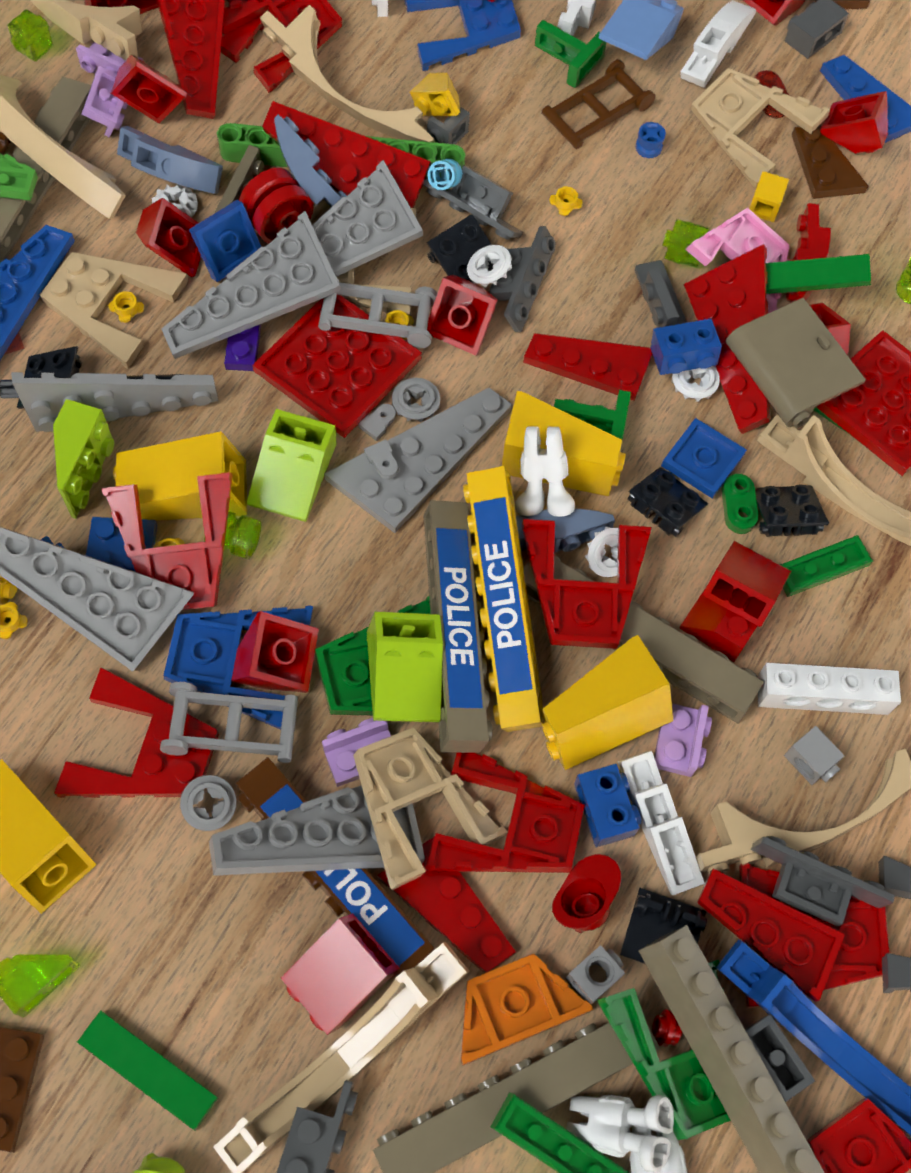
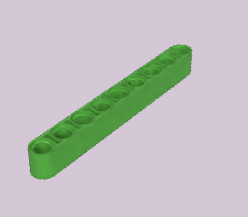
(236, 138)

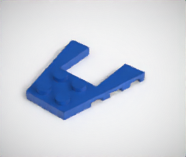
(483, 22)
(206, 650)

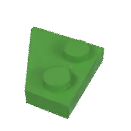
(16, 179)

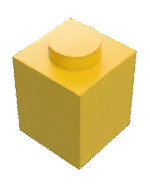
(768, 196)

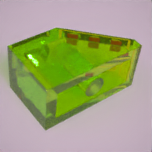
(31, 978)

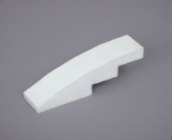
(661, 824)

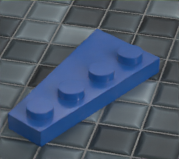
(853, 82)

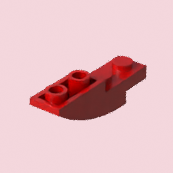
(812, 244)

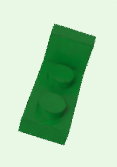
(570, 50)
(599, 416)

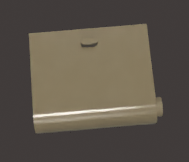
(794, 361)

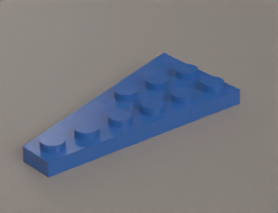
(26, 277)

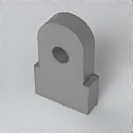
(375, 425)
(382, 454)

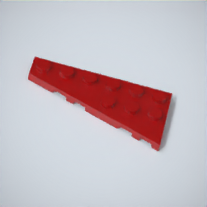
(195, 47)
(352, 156)
(732, 298)

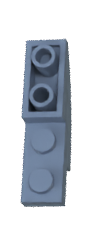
(301, 159)
(169, 162)
(570, 529)

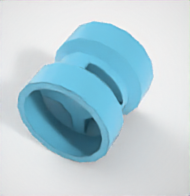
(450, 174)

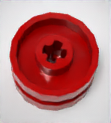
(274, 202)

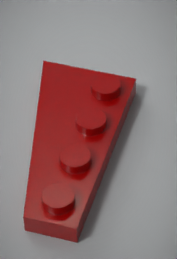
(591, 362)
(456, 913)
(775, 931)

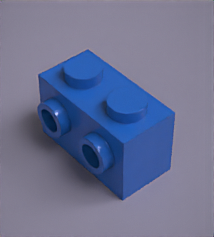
(685, 346)
(607, 805)

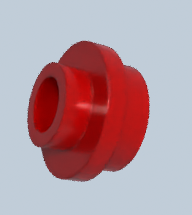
(666, 1029)

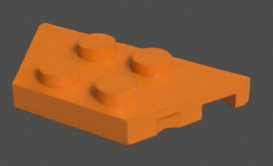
(514, 1006)

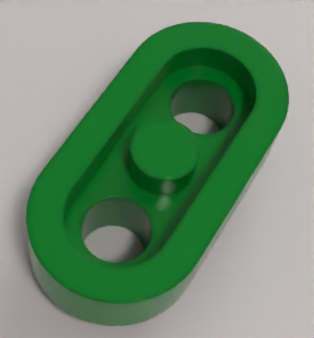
(739, 501)

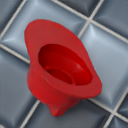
(587, 893)

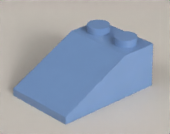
(642, 26)

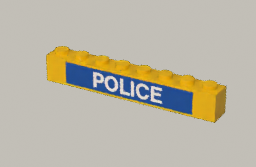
(505, 600)

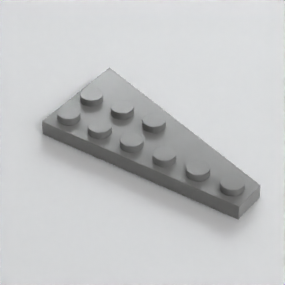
(367, 223)
(263, 287)
(111, 393)
(424, 459)
(98, 599)
(317, 836)

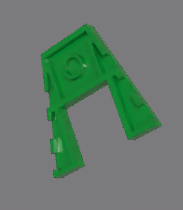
(346, 669)
(677, 1077)

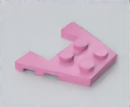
(739, 236)

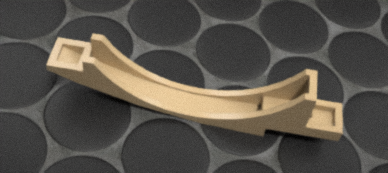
(107, 26)
(300, 46)
(78, 175)
(814, 457)
(740, 832)
(382, 1024)

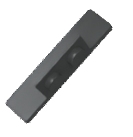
(481, 198)
(524, 278)
(659, 294)
(815, 885)
(316, 1137)

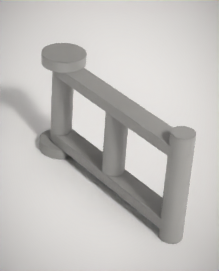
(416, 336)
(187, 693)

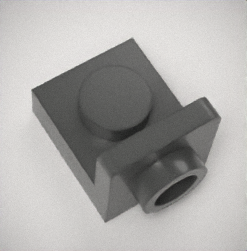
(451, 130)

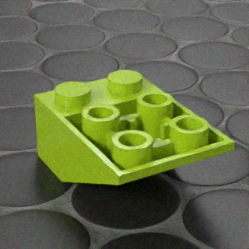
(80, 449)
(292, 464)
(405, 666)

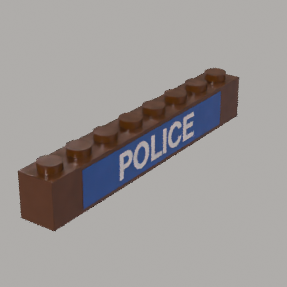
(348, 889)

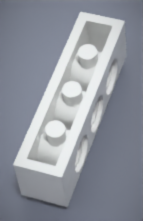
(829, 688)

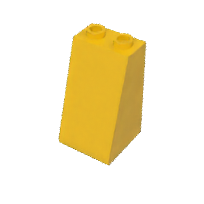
(591, 452)
(169, 474)
(608, 706)
(34, 847)

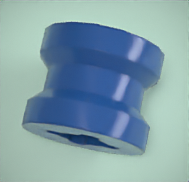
(650, 140)

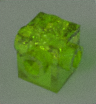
(30, 35)
(679, 239)

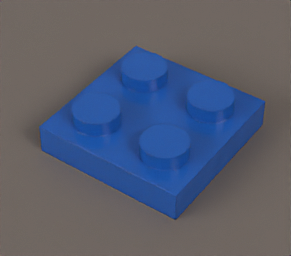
(225, 239)
(703, 458)
(108, 545)

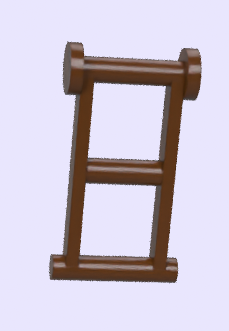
(614, 72)

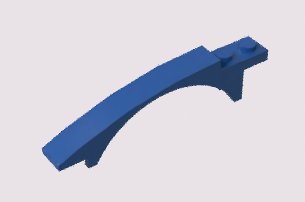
(818, 1032)

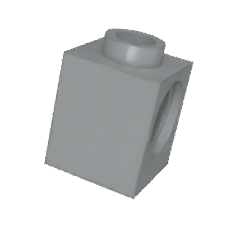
(815, 756)
(584, 985)

